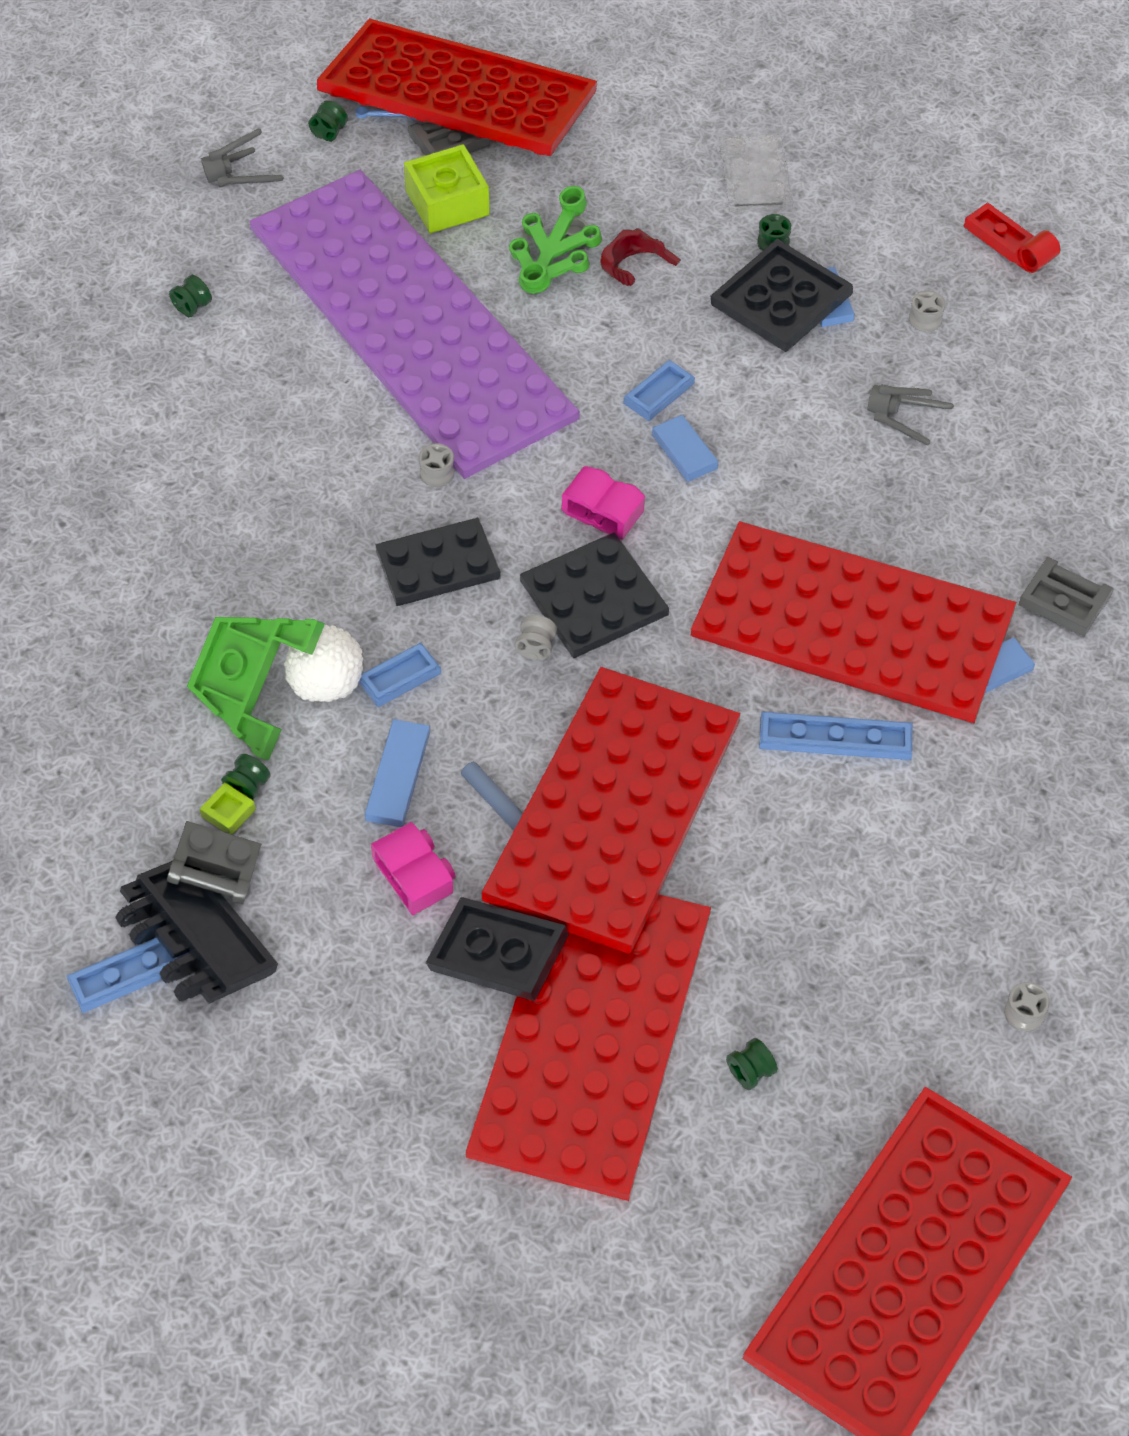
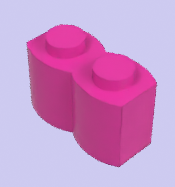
(603, 502)
(413, 867)

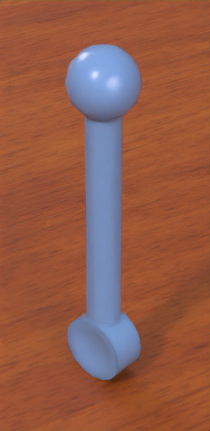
(363, 112)

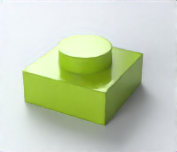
(227, 809)

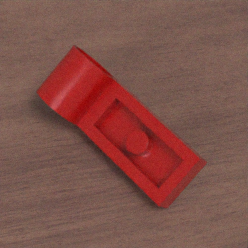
(1011, 239)

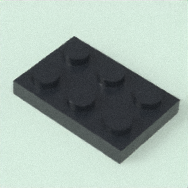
(437, 561)
(497, 948)

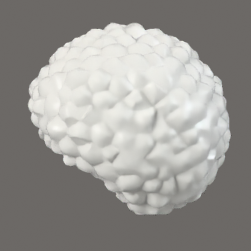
(330, 671)

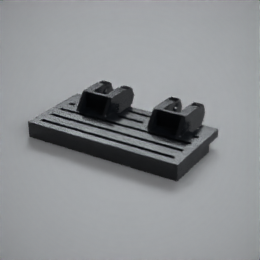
(198, 923)

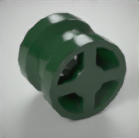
(328, 121)
(772, 228)
(190, 295)
(247, 775)
(751, 1063)

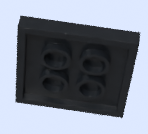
(781, 295)
(594, 594)

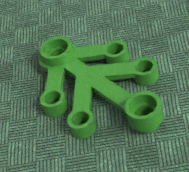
(537, 275)

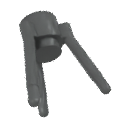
(218, 164)
(887, 399)

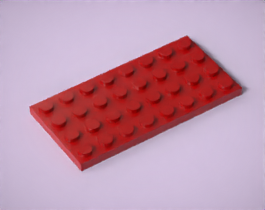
(458, 86)
(855, 621)
(612, 809)
(591, 1057)
(907, 1270)

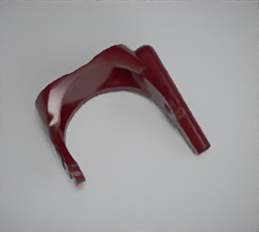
(627, 244)

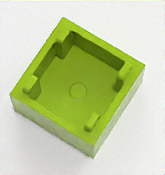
(446, 188)

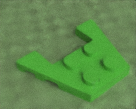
(236, 666)

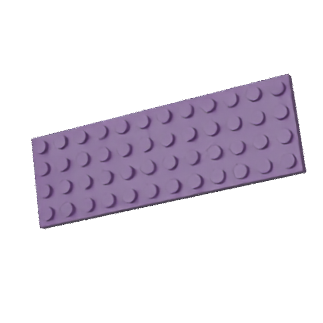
(414, 323)

